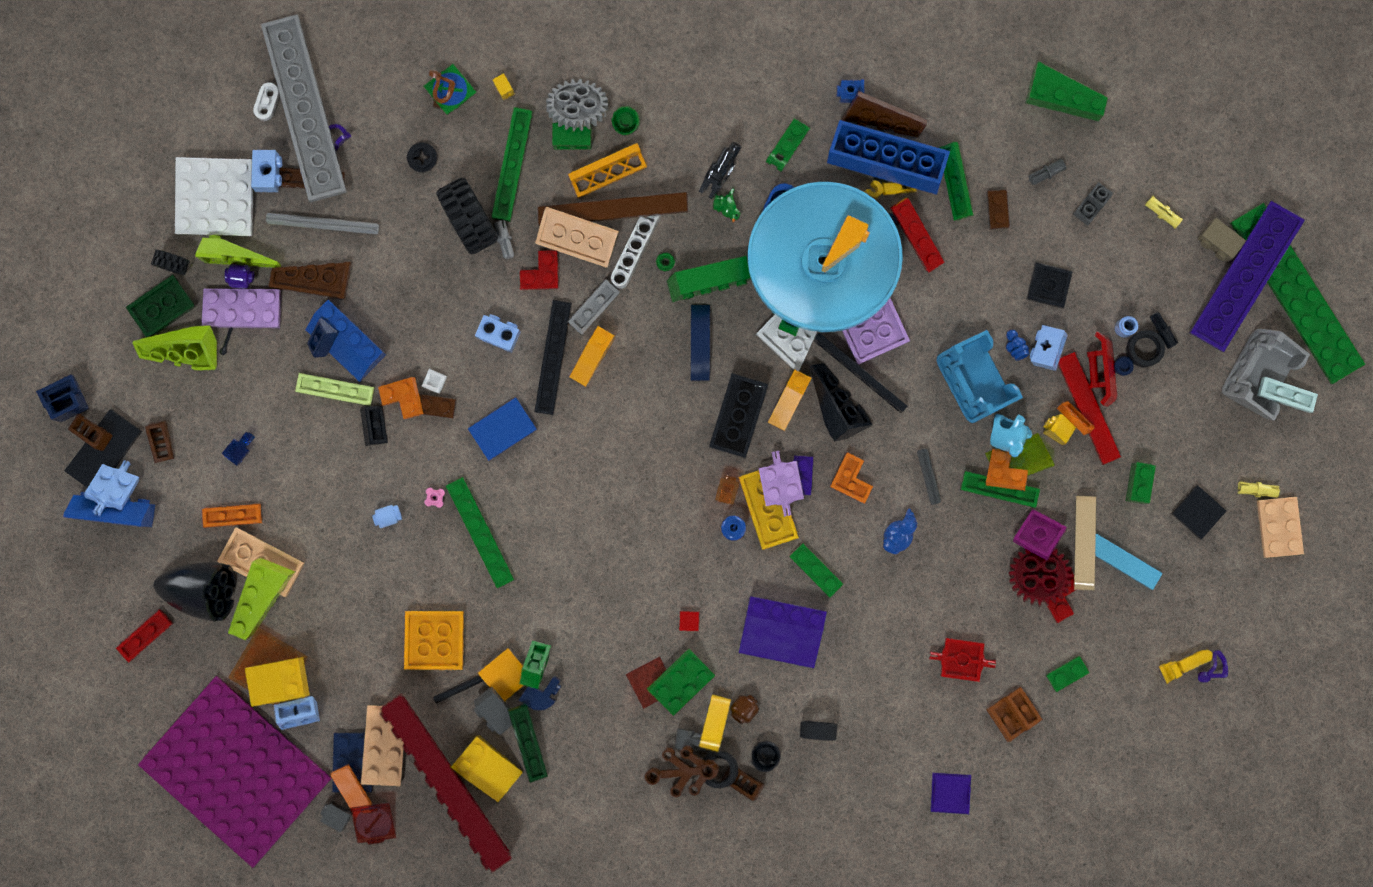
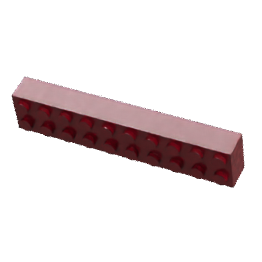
(446, 782)

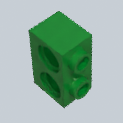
(535, 664)

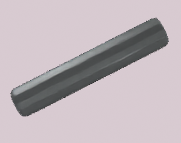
(929, 477)

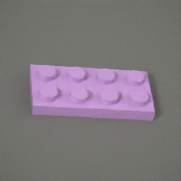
(241, 308)

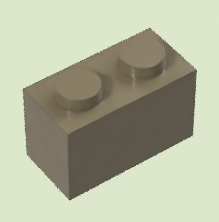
(1221, 240)

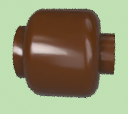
(744, 709)

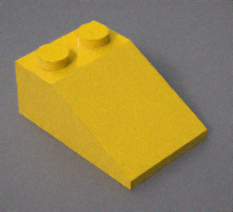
(277, 681)
(487, 768)

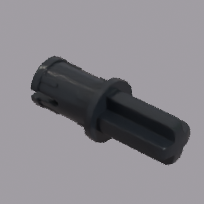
(1163, 330)

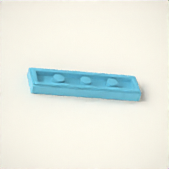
(1126, 562)

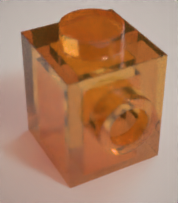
(727, 490)

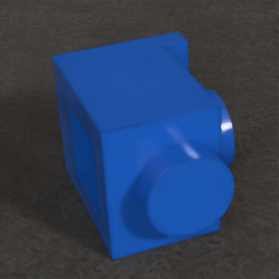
(844, 94)

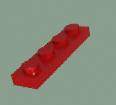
(917, 235)

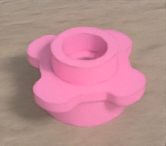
(439, 497)

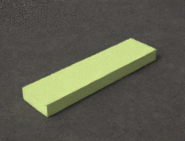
(334, 389)

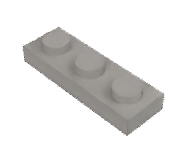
(593, 306)

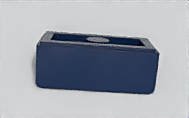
(322, 339)

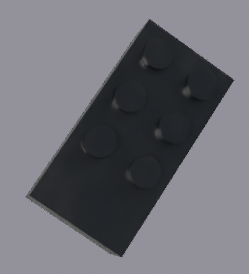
(738, 415)

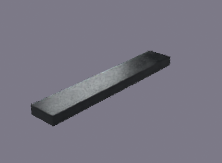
(553, 357)
(860, 373)

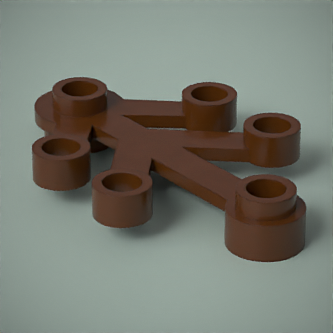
(683, 771)

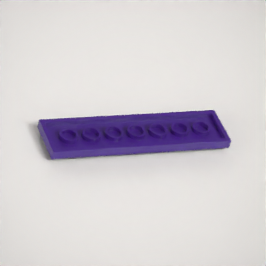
(1247, 276)

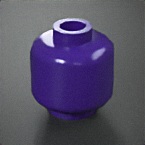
(239, 275)

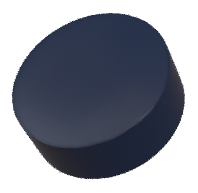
(1123, 366)

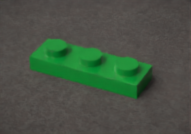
(816, 570)

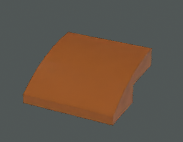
(1014, 714)

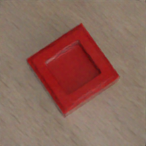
(689, 621)

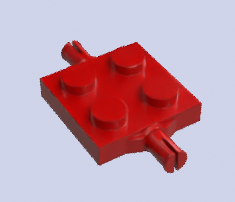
(962, 659)

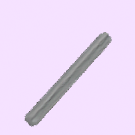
(322, 223)

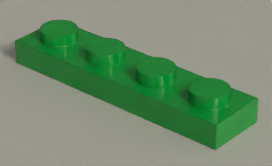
(957, 183)
(976, 484)

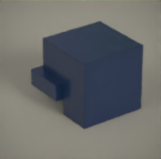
(63, 399)

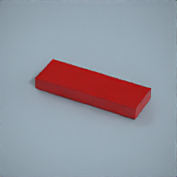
(144, 635)

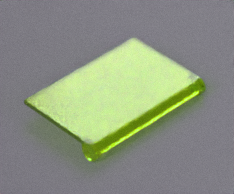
(1032, 458)

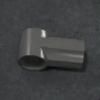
(689, 738)

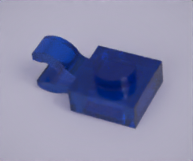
(237, 450)

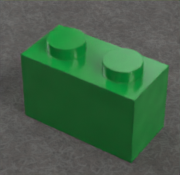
(570, 139)
(1140, 483)

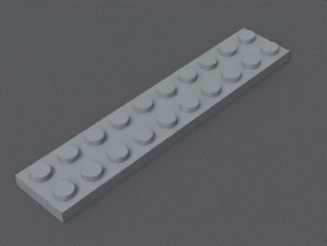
(303, 108)

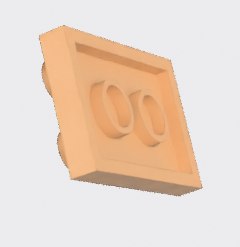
(1280, 527)

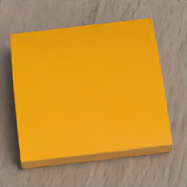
(503, 674)

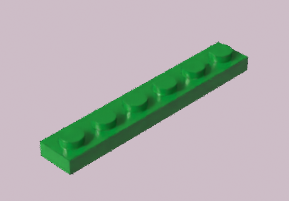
(512, 164)
(480, 532)

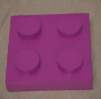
(1039, 534)

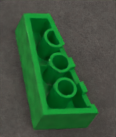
(1060, 93)

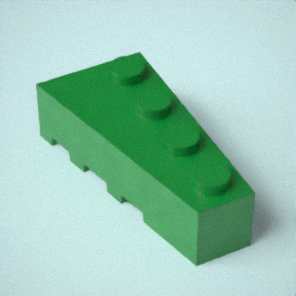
(708, 278)

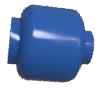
(730, 535)

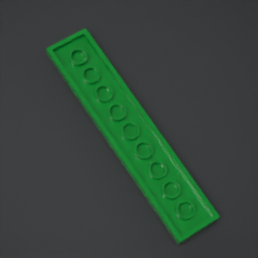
(1307, 309)

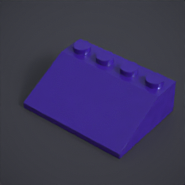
(782, 632)

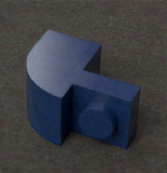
(538, 699)

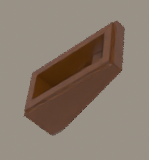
(149, 430)
(100, 438)
(760, 785)

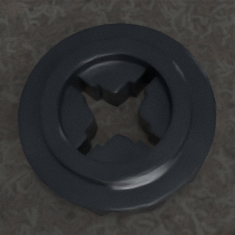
(415, 152)

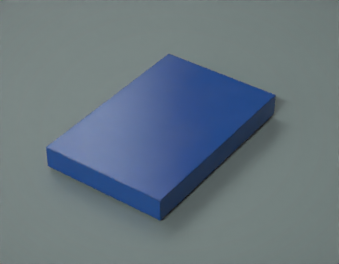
(502, 429)

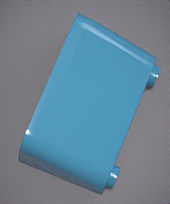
(975, 378)

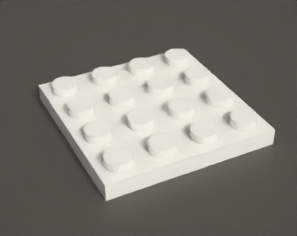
(213, 197)

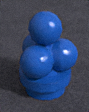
(1017, 346)

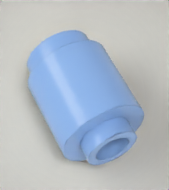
(1131, 324)
(387, 516)

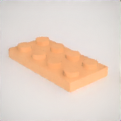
(576, 237)
(245, 548)
(381, 751)

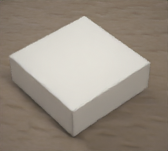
(434, 381)

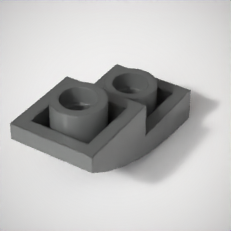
(1093, 203)

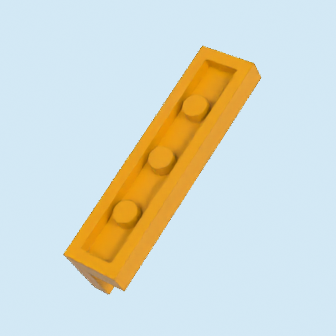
(603, 164)

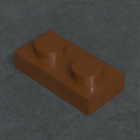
(998, 209)
(438, 406)

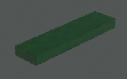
(527, 743)

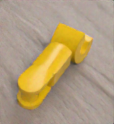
(887, 188)
(1175, 669)

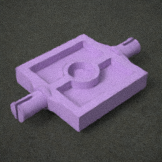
(781, 483)

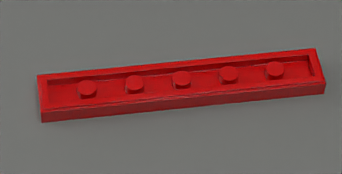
(1088, 407)

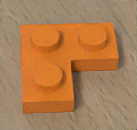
(406, 394)
(1001, 475)
(846, 481)

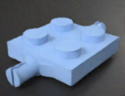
(111, 487)

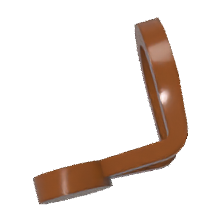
(437, 76)

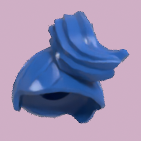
(900, 533)

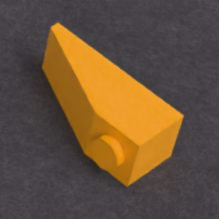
(848, 240)
(592, 356)
(789, 400)

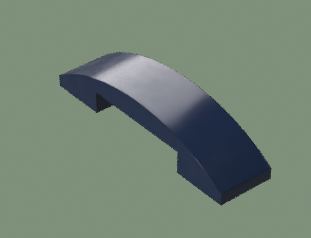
(700, 342)

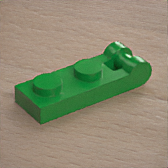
(788, 144)

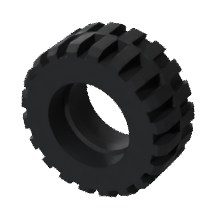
(467, 215)

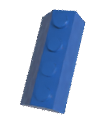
(351, 346)
(133, 513)

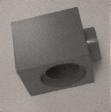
(335, 816)

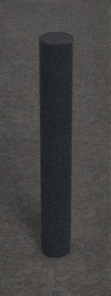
(457, 689)

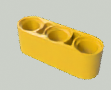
(715, 723)

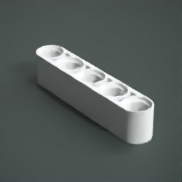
(631, 253)

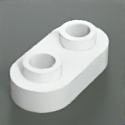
(265, 102)

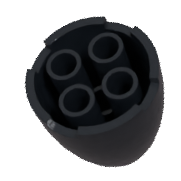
(199, 589)

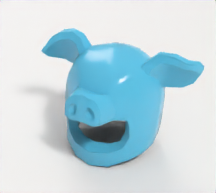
(1009, 434)

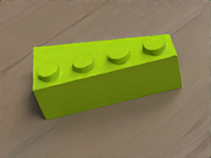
(259, 594)

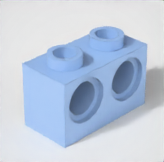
(496, 337)
(296, 713)

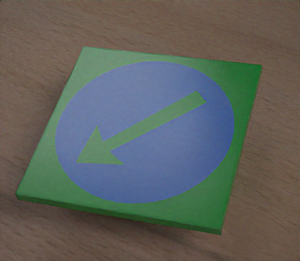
(461, 92)

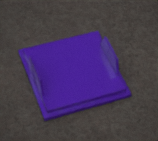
(950, 793)

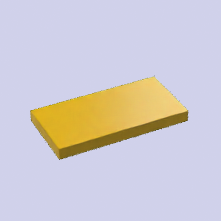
(769, 521)

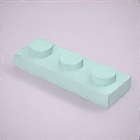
(1287, 394)

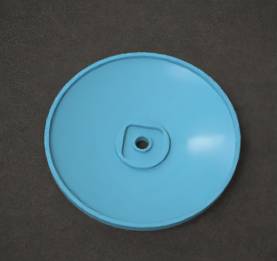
(803, 228)

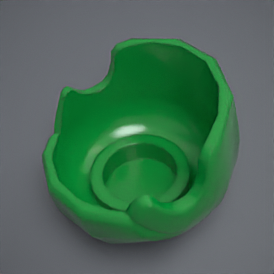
(625, 116)

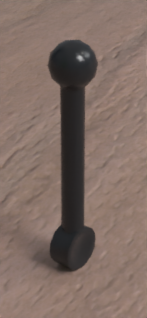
(223, 350)

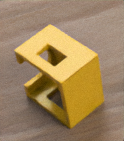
(503, 86)

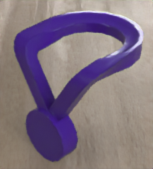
(342, 138)
(1206, 676)

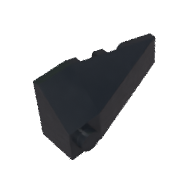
(838, 411)

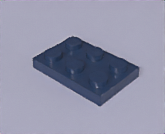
(349, 749)

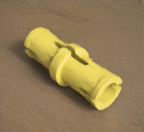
(1163, 212)
(1258, 489)

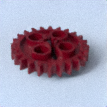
(1040, 592)

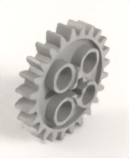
(577, 104)

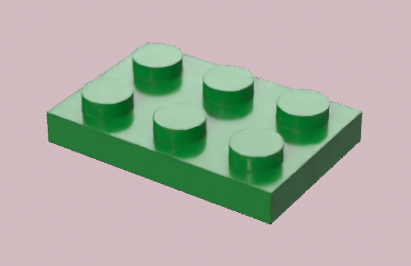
(681, 682)

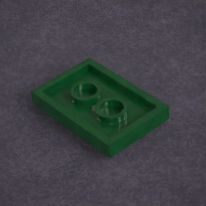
(160, 306)

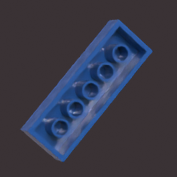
(888, 157)

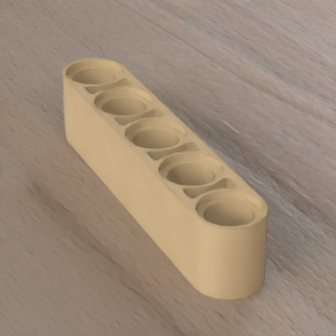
(1085, 543)

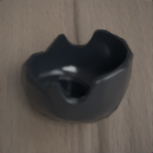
(771, 753)

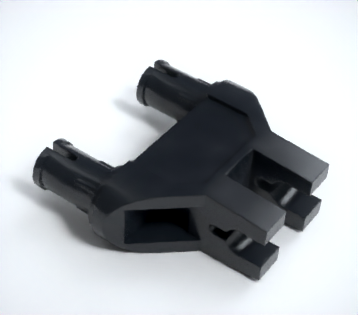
(720, 170)

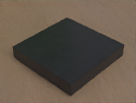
(1049, 285)
(1198, 512)

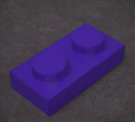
(805, 467)

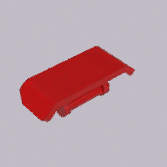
(1109, 370)

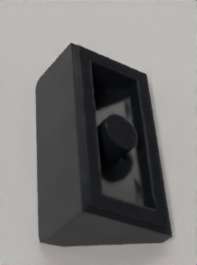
(373, 425)

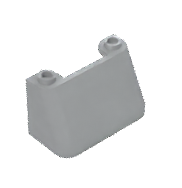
(1264, 355)

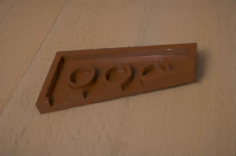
(874, 112)
(319, 280)

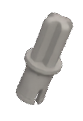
(504, 239)

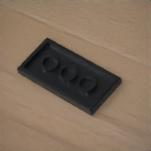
(89, 460)

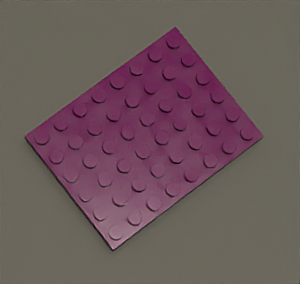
(234, 771)

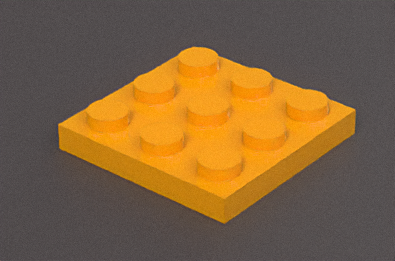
(434, 640)

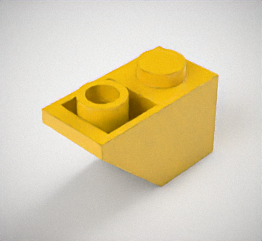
(1059, 428)

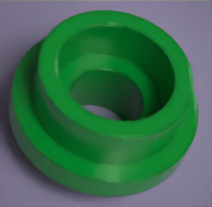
(665, 255)

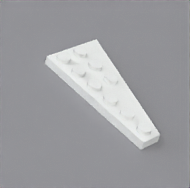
(786, 346)

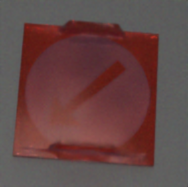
(643, 677)
(373, 823)

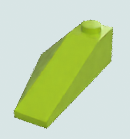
(219, 251)
(188, 346)

